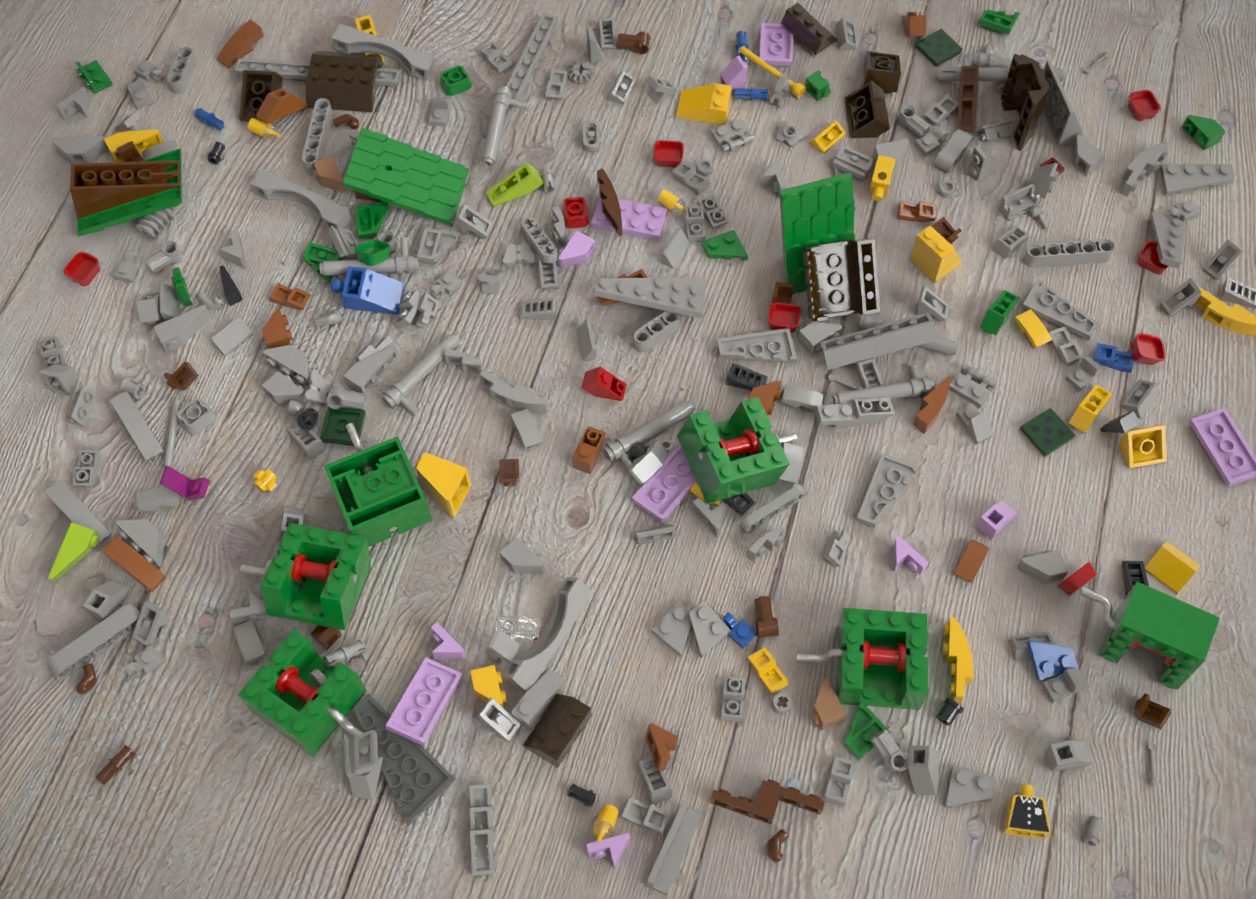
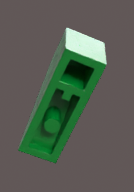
(999, 312)

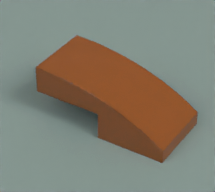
(918, 213)
(289, 298)
(971, 560)

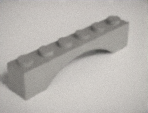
(351, 41)
(273, 187)
(570, 601)

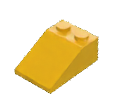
(705, 103)

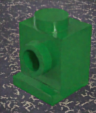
(817, 86)

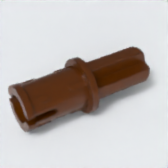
(115, 765)

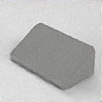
(846, 35)
(621, 88)
(675, 249)
(168, 302)
(231, 336)
(586, 341)
(1141, 397)
(655, 534)
(1020, 646)

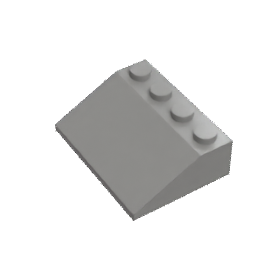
(1059, 111)

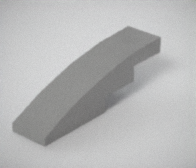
(136, 426)
(75, 509)
(481, 829)

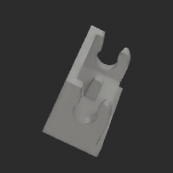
(1019, 202)

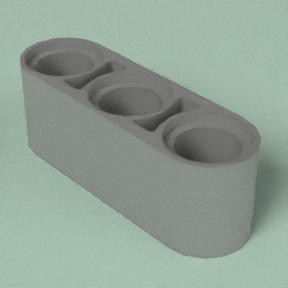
(181, 70)
(954, 150)
(648, 332)

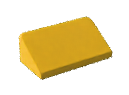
(828, 137)

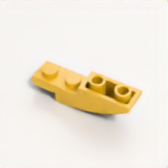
(1219, 313)
(960, 657)

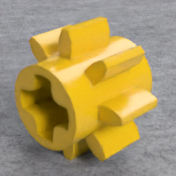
(264, 480)

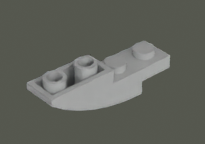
(1143, 165)
(515, 397)
(856, 413)

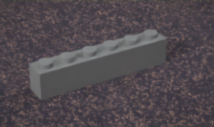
(878, 341)

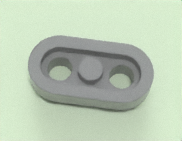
(591, 135)

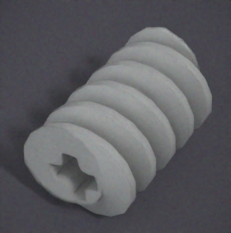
(154, 221)

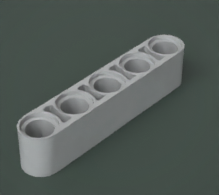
(317, 134)
(1068, 253)
(94, 642)

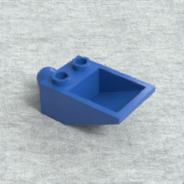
(375, 292)

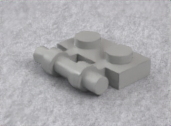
(727, 133)
(971, 390)

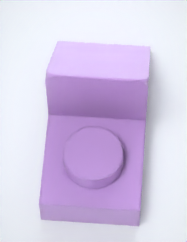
(905, 553)
(448, 647)
(615, 845)

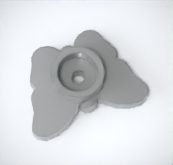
(790, 134)
(518, 254)
(317, 389)

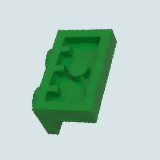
(94, 76)

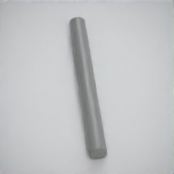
(172, 433)

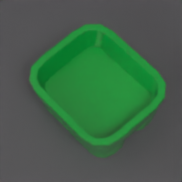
(455, 81)
(372, 252)

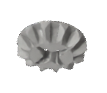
(586, 75)

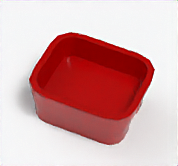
(1143, 105)
(668, 153)
(575, 212)
(1149, 258)
(82, 268)
(784, 316)
(1147, 349)
(1078, 579)

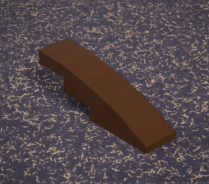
(968, 98)
(610, 202)

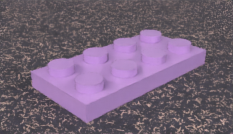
(636, 217)
(1225, 446)
(666, 486)
(424, 701)

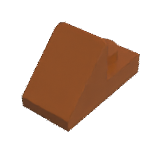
(660, 745)

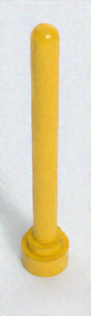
(797, 88)

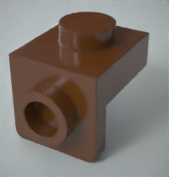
(129, 153)
(946, 230)
(181, 377)
(509, 471)
(1151, 712)

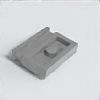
(853, 162)
(344, 241)
(361, 753)

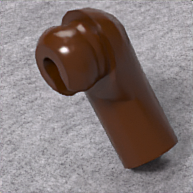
(346, 119)
(774, 845)

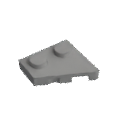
(707, 627)

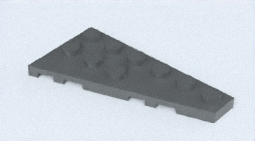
(407, 766)

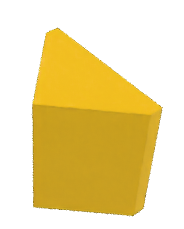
(1144, 446)
(1171, 567)

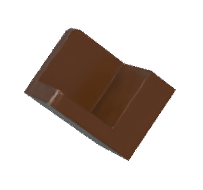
(783, 293)
(325, 635)

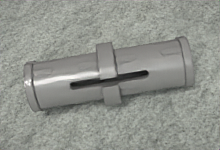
(344, 653)

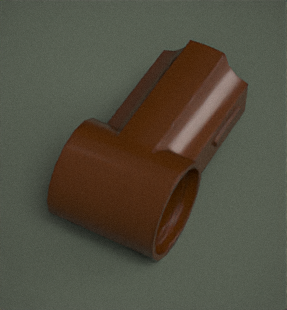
(638, 42)
(766, 622)

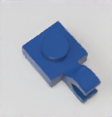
(740, 632)

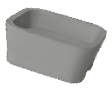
(195, 416)

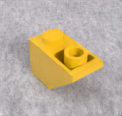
(486, 684)

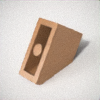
(329, 174)
(827, 707)

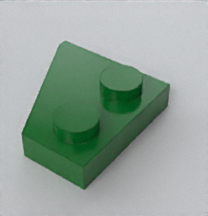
(370, 219)
(317, 254)
(182, 290)

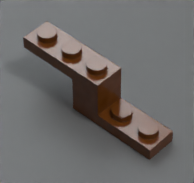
(767, 801)

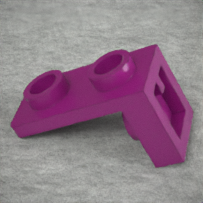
(183, 485)

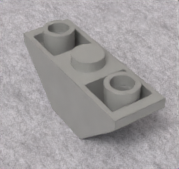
(80, 149)
(290, 362)
(144, 538)

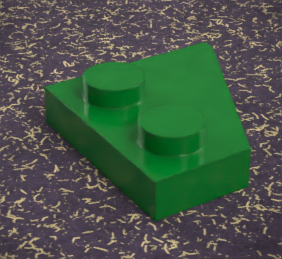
(998, 21)
(724, 246)
(861, 731)

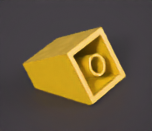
(934, 254)
(443, 481)

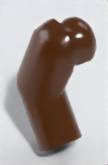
(88, 680)

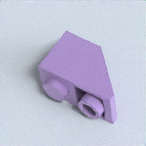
(735, 74)
(577, 250)
(996, 519)

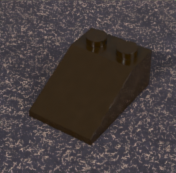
(882, 70)
(255, 89)

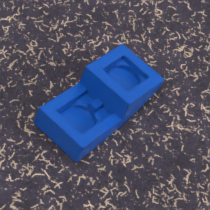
(1114, 359)

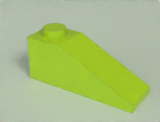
(517, 184)
(75, 546)

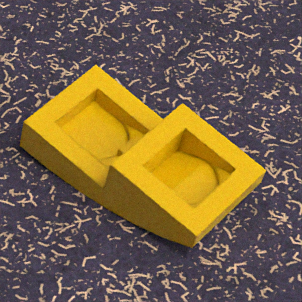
(1034, 328)
(767, 670)

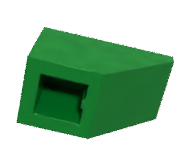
(1203, 131)

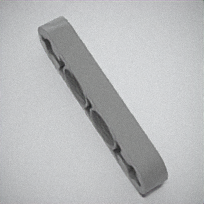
(542, 238)
(773, 508)

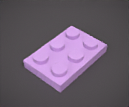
(776, 44)

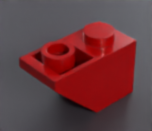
(603, 384)

